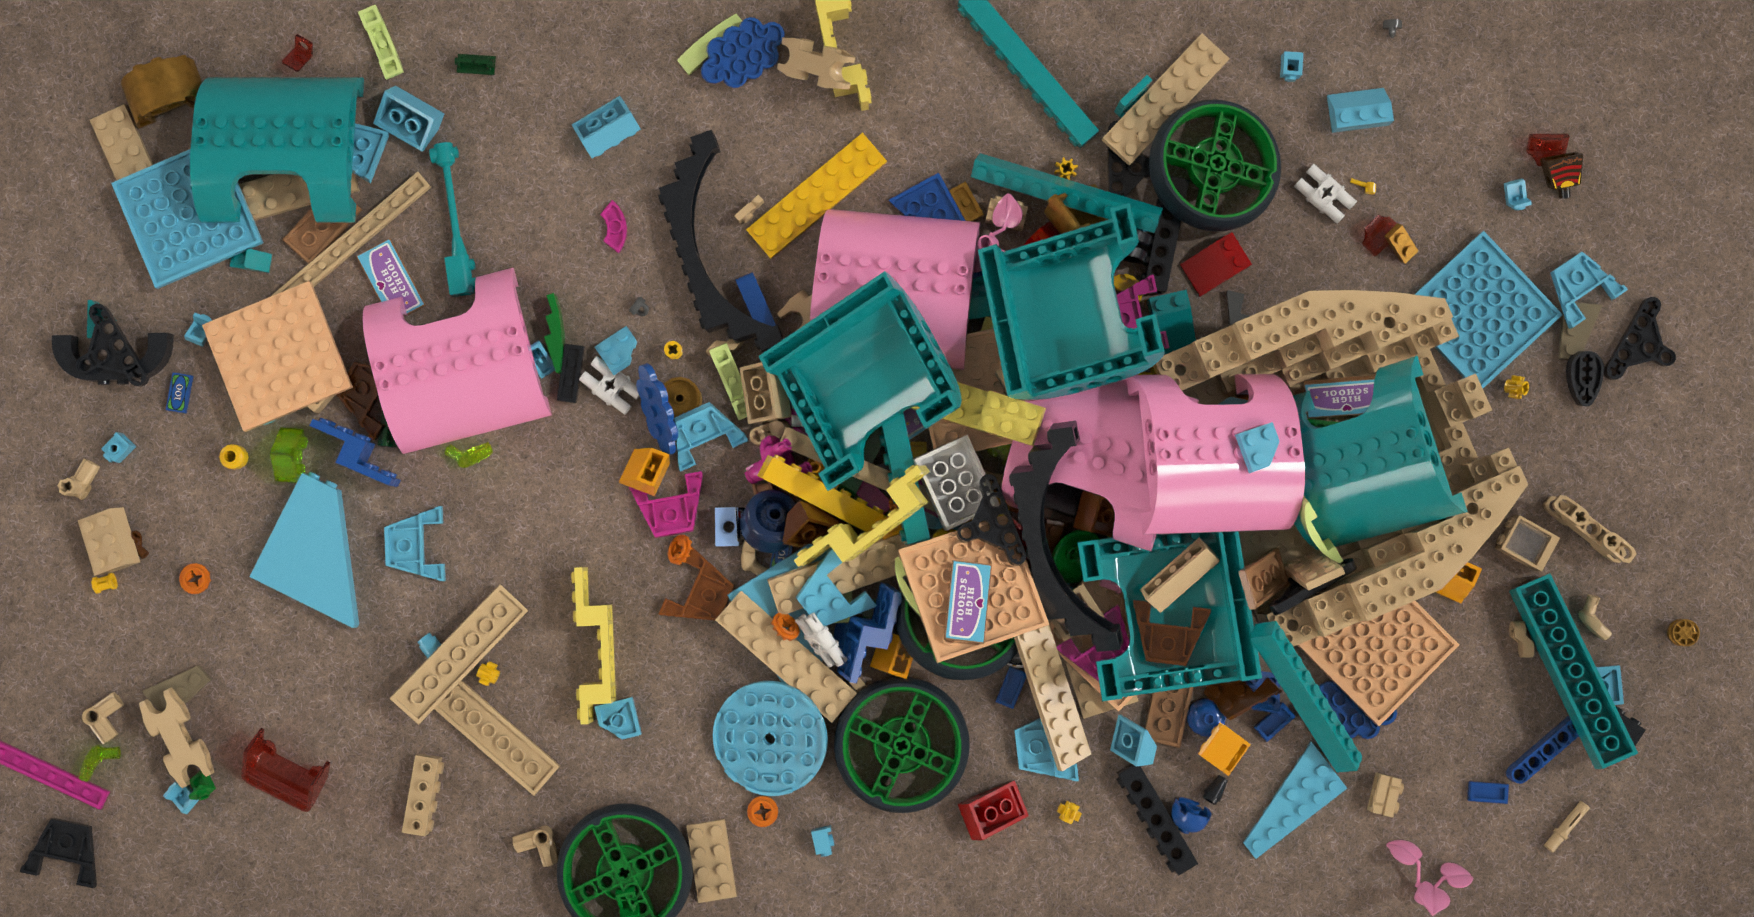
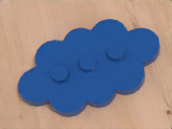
(742, 52)
(657, 409)
(1349, 714)

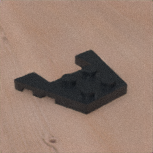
(65, 842)

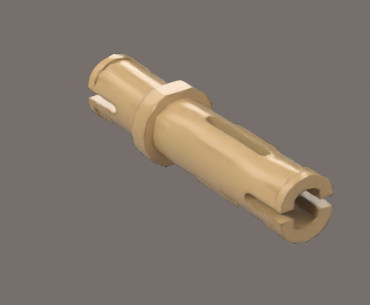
(1562, 832)

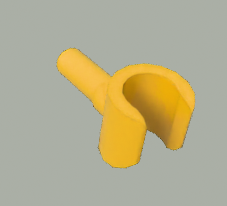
(1370, 187)

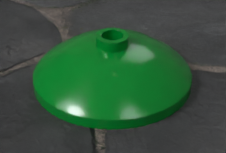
(1067, 555)

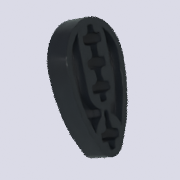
(1594, 376)

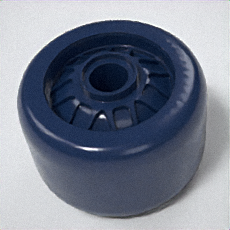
(765, 520)

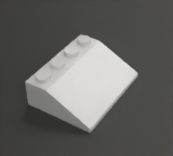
(954, 481)

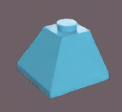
(1133, 742)

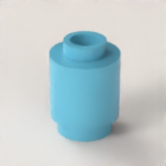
(428, 644)

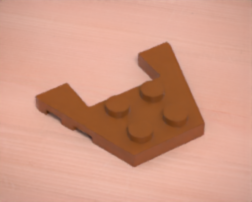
(707, 595)

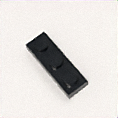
(570, 373)

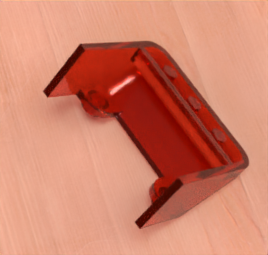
(280, 776)

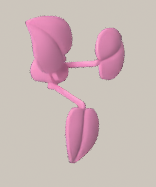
(1006, 214)
(1428, 895)

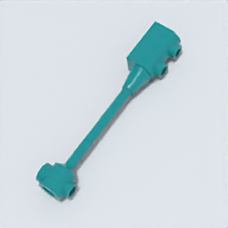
(459, 264)

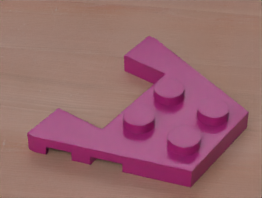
(1130, 306)
(674, 513)
(1088, 659)

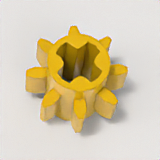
(1061, 166)
(1516, 387)
(488, 673)
(1069, 812)

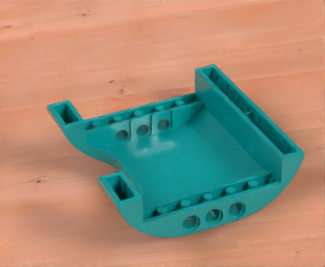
(274, 129)
(1061, 313)
(859, 371)
(1377, 467)
(1224, 645)

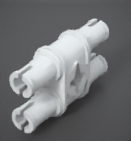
(1335, 192)
(600, 387)
(821, 640)

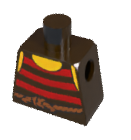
(1563, 172)

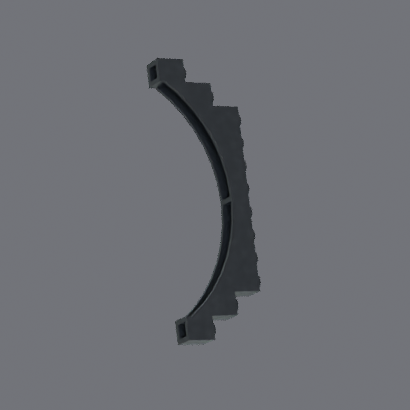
(680, 206)
(1055, 594)

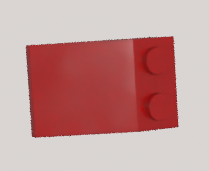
(1216, 264)
(993, 811)

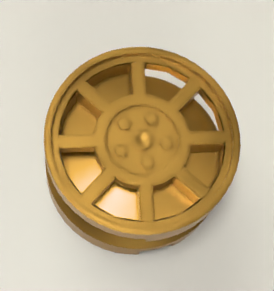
(1682, 632)

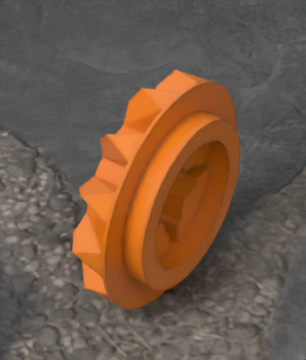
(675, 548)
(187, 574)
(788, 622)
(770, 816)

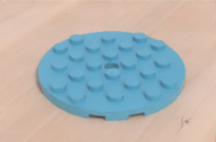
(785, 714)

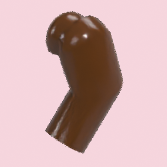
(137, 537)

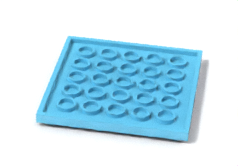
(167, 226)
(1491, 308)

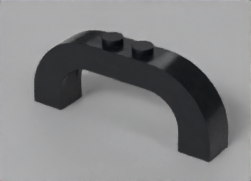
(157, 356)

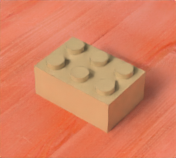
(763, 395)
(108, 541)

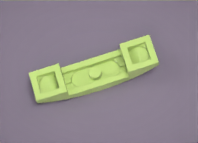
(381, 41)
(696, 54)
(730, 377)
(1307, 514)
(900, 574)

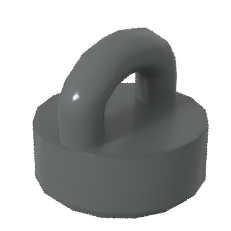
(1392, 25)
(634, 309)

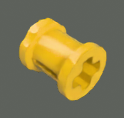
(673, 344)
(104, 583)

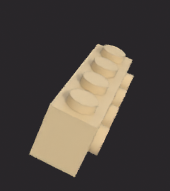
(1179, 575)
(422, 795)

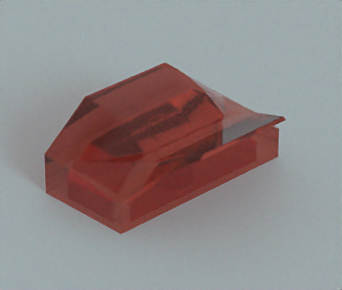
(1546, 145)
(1375, 232)

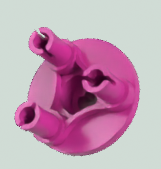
(770, 446)

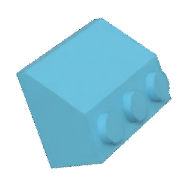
(1359, 110)
(408, 118)
(606, 127)

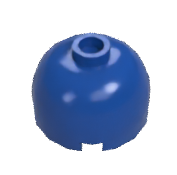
(1204, 716)
(1189, 816)

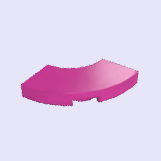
(616, 226)

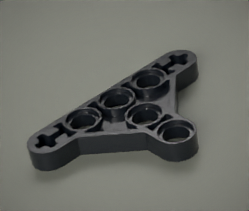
(1126, 177)
(1647, 334)
(115, 358)
(996, 532)
(1296, 593)

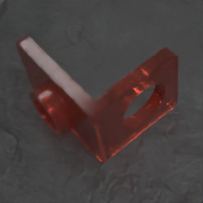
(299, 55)

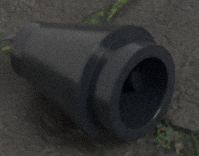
(1215, 790)

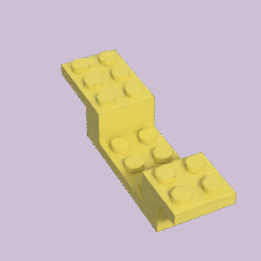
(833, 11)
(997, 414)
(850, 545)
(602, 615)

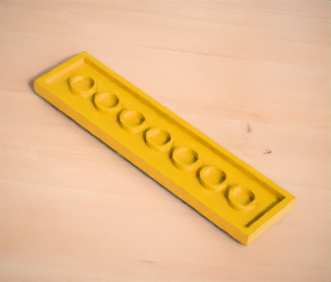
(816, 195)

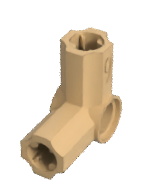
(80, 483)
(102, 727)
(531, 839)

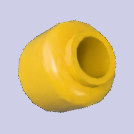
(233, 456)

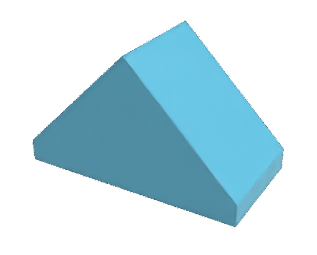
(542, 359)

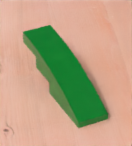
(555, 340)

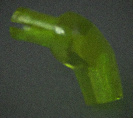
(469, 457)
(93, 758)

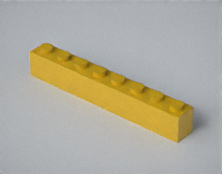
(813, 491)

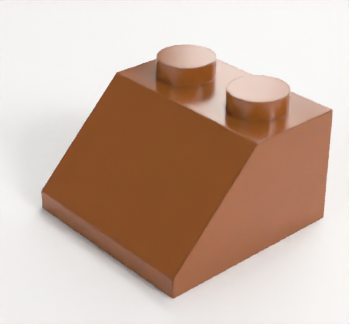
(1095, 514)

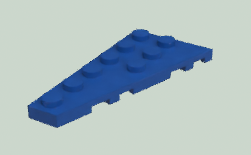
(929, 200)

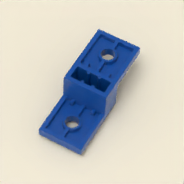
(355, 451)
(870, 632)

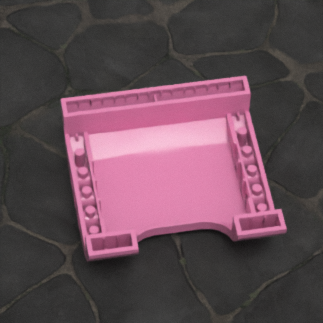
(924, 256)
(456, 372)
(1106, 459)
(1197, 465)

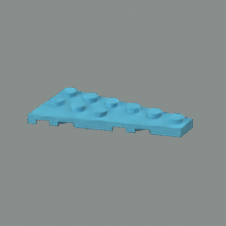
(367, 150)
(1300, 796)

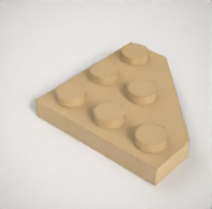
(1088, 698)

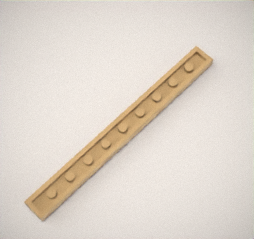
(360, 233)
(870, 473)

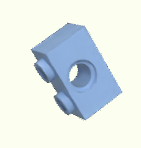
(722, 537)

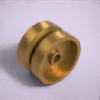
(691, 395)

